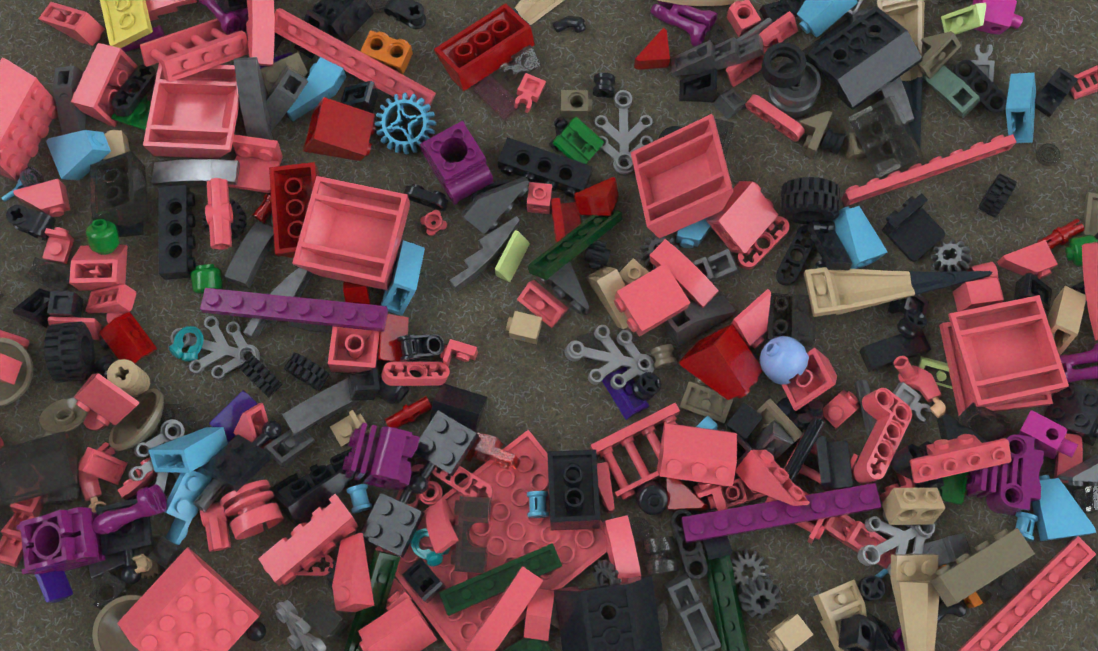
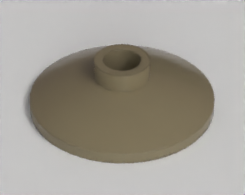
(62, 416)

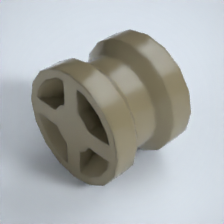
(663, 356)

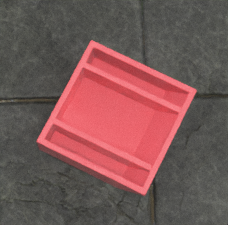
(193, 114)
(24, 118)
(682, 177)
(352, 232)
(1008, 351)
(188, 610)

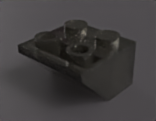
(792, 317)

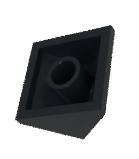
(459, 405)

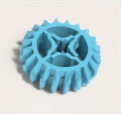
(395, 126)

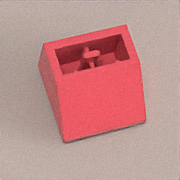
(96, 271)

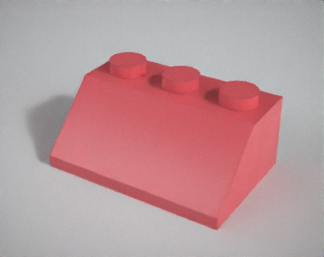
(101, 81)
(698, 454)

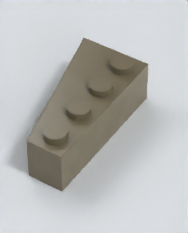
(982, 566)

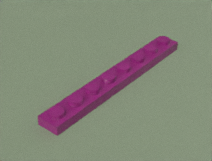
(294, 309)
(779, 513)

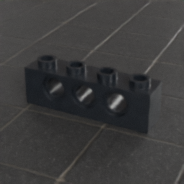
(515, 151)
(169, 200)

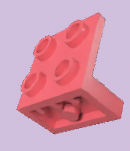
(255, 159)

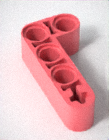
(892, 421)

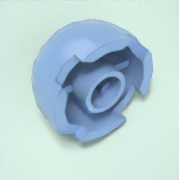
(783, 359)

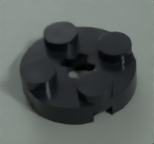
(808, 411)

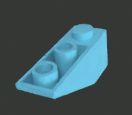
(323, 81)

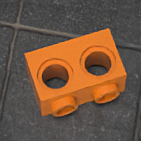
(389, 49)

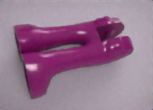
(230, 21)
(697, 31)
(1080, 358)
(149, 503)

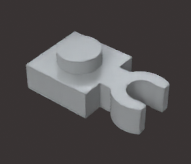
(983, 63)
(911, 397)

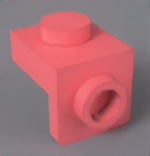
(841, 408)

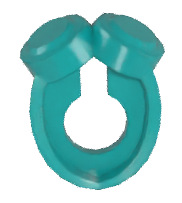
(192, 353)
(432, 558)

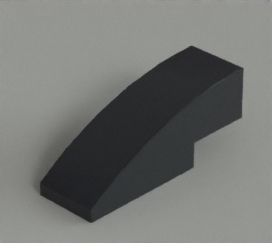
(887, 350)

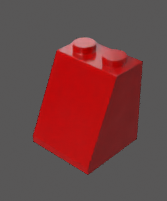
(339, 131)
(723, 363)

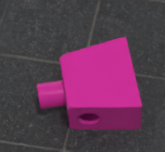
(999, 16)
(1048, 435)

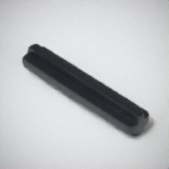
(804, 447)

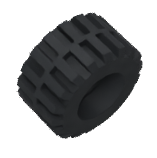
(809, 200)
(69, 352)

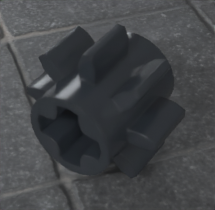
(597, 255)

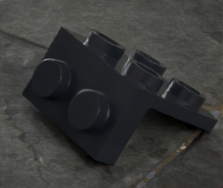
(344, 16)
(913, 228)
(1076, 411)

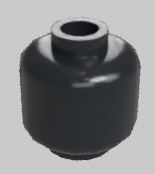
(391, 393)
(652, 498)

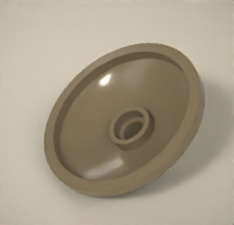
(8, 392)
(140, 422)
(106, 631)

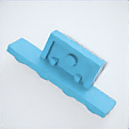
(181, 500)

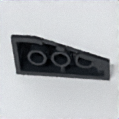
(304, 495)

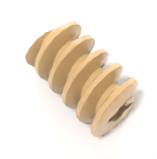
(128, 377)

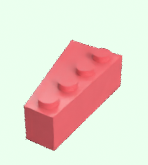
(308, 541)

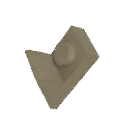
(939, 50)
(815, 128)

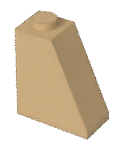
(605, 284)
(1066, 317)

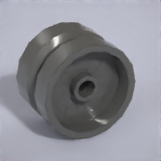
(800, 98)

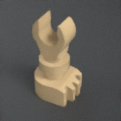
(146, 566)

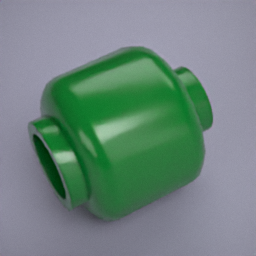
(102, 236)
(1074, 251)
(206, 277)

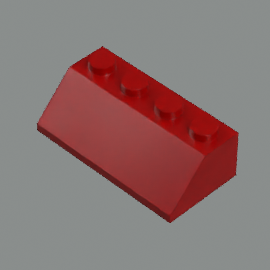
(484, 46)
(290, 197)

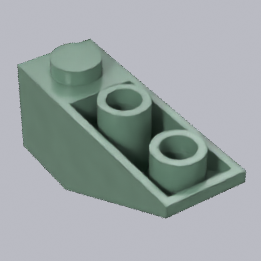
(953, 91)

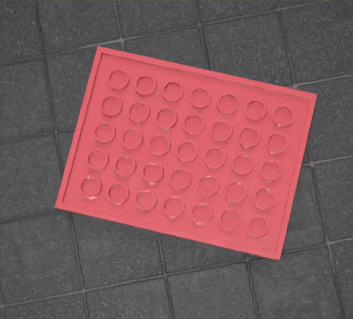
(507, 537)

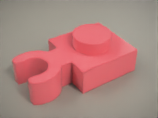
(529, 91)

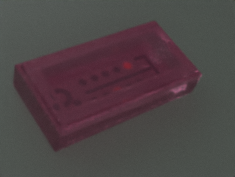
(496, 97)

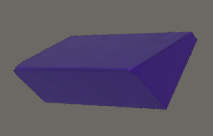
(624, 397)
(231, 414)
(54, 586)

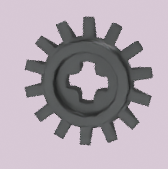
(750, 561)
(604, 571)

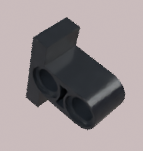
(901, 464)

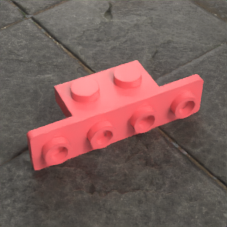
(959, 456)

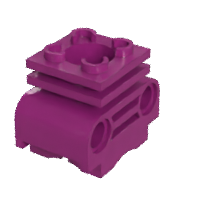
(457, 178)
(381, 456)
(1012, 484)
(60, 541)

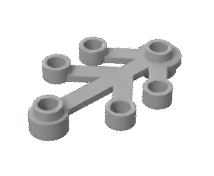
(622, 136)
(220, 348)
(613, 357)
(161, 438)
(899, 539)
(298, 628)

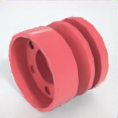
(251, 509)

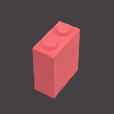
(743, 217)
(651, 300)
(398, 630)

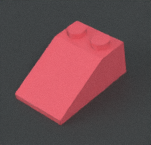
(105, 400)

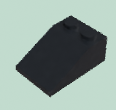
(573, 490)

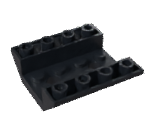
(869, 59)
(630, 629)

